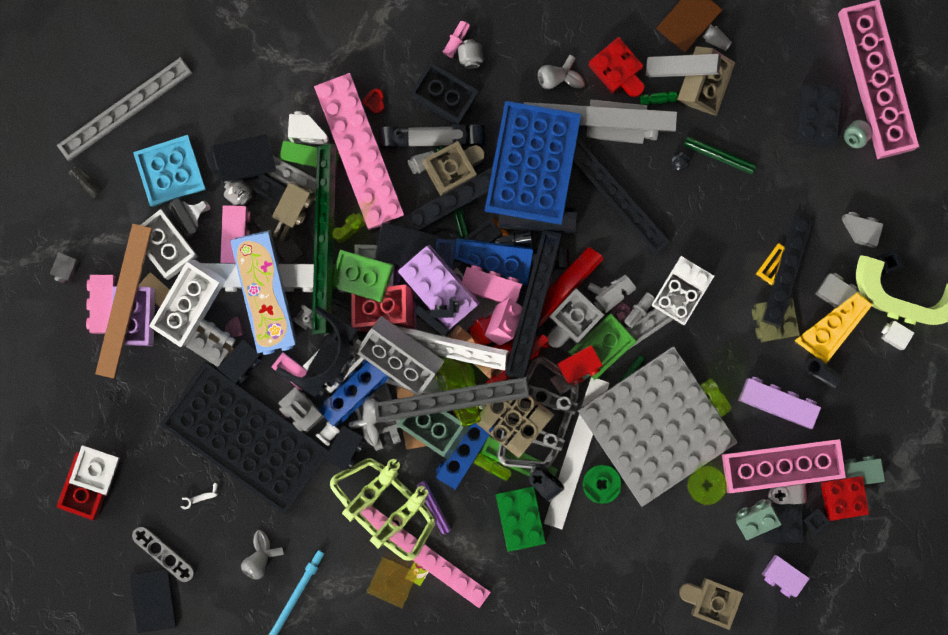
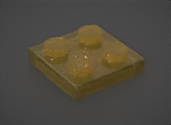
(392, 582)

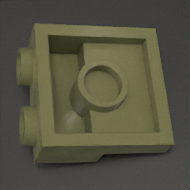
(768, 332)

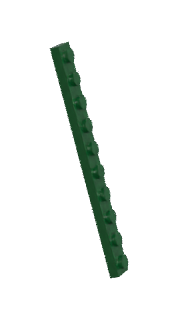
(323, 237)

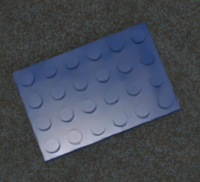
(533, 162)

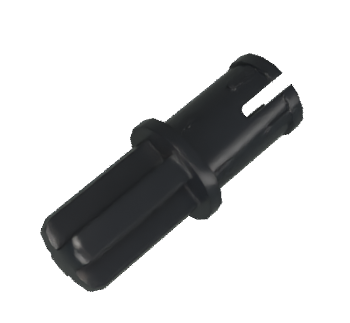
(516, 239)

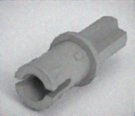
(639, 310)

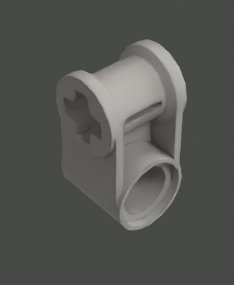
(790, 494)

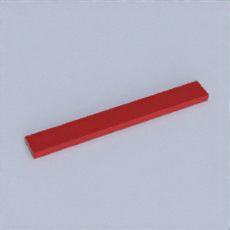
(564, 287)

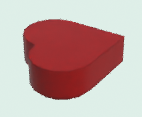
(374, 102)

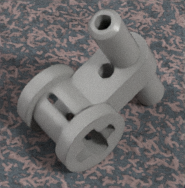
(304, 318)

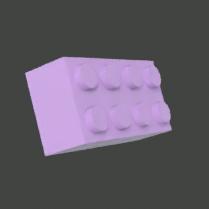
(437, 283)

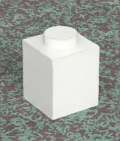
(896, 335)

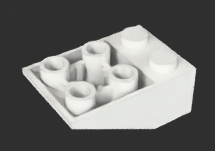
(682, 290)

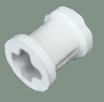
(328, 433)

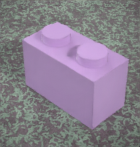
(784, 576)

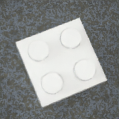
(94, 470)

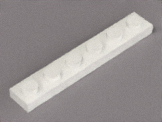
(460, 349)

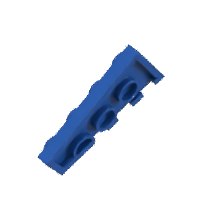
(496, 257)

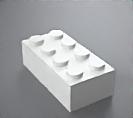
(187, 303)

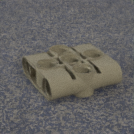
(520, 441)

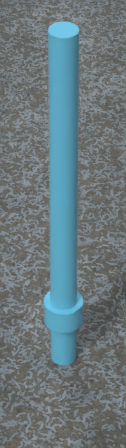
(311, 569)

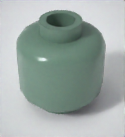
(858, 134)

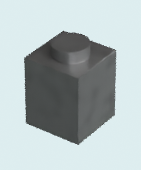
(64, 268)

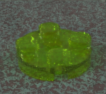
(716, 398)
(698, 478)

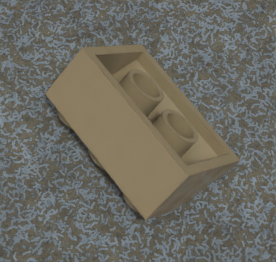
(707, 91)

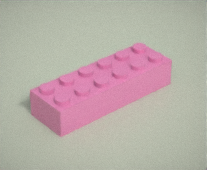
(783, 466)

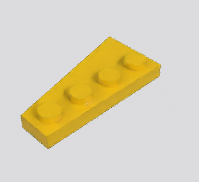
(831, 331)

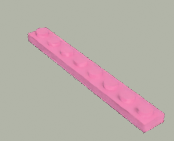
(433, 561)

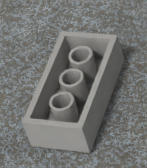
(399, 356)

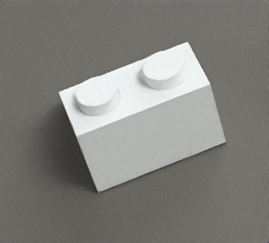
(305, 130)

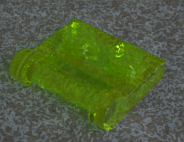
(352, 224)

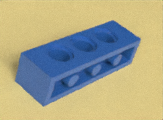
(330, 407)
(454, 478)

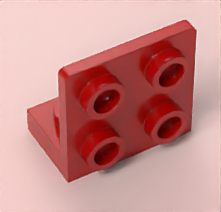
(844, 498)

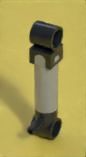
(432, 136)

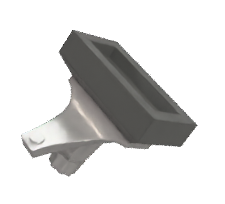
(187, 215)

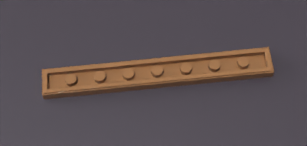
(123, 301)

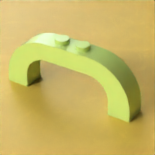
(869, 285)

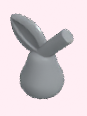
(551, 76)
(369, 419)
(255, 565)

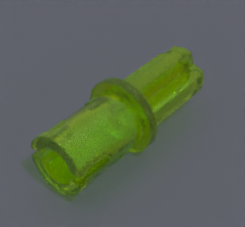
(492, 467)

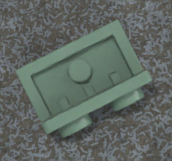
(757, 519)

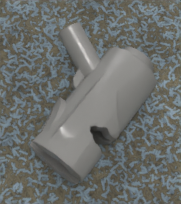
(612, 295)

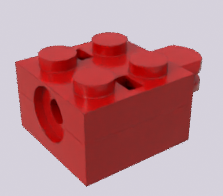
(620, 68)

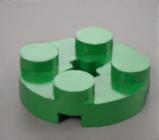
(601, 495)

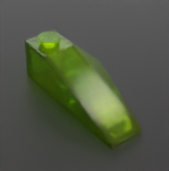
(456, 375)

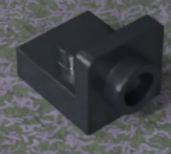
(442, 311)

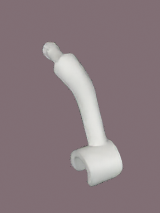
(201, 497)

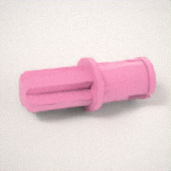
(456, 39)

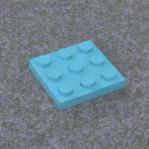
(169, 171)

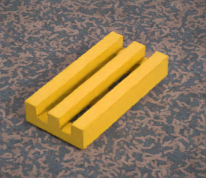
(759, 272)

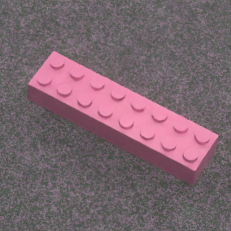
(878, 79)
(359, 151)

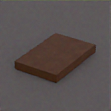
(688, 22)

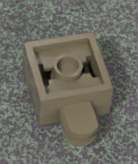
(454, 166)
(292, 207)
(712, 602)

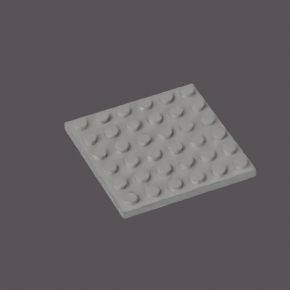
(657, 426)

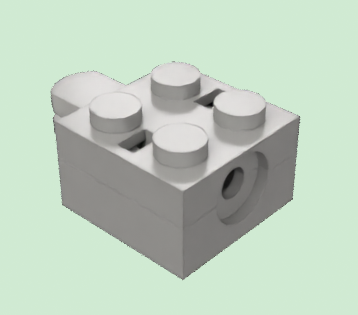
(573, 319)
(300, 409)

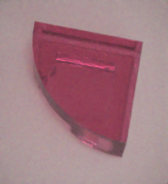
(234, 327)

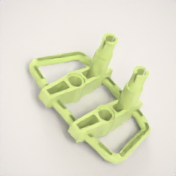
(375, 489)

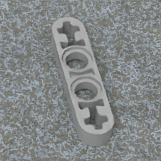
(161, 556)

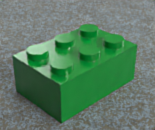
(520, 519)

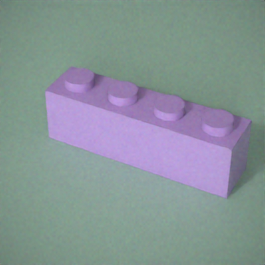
(779, 403)

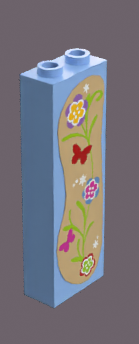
(264, 292)

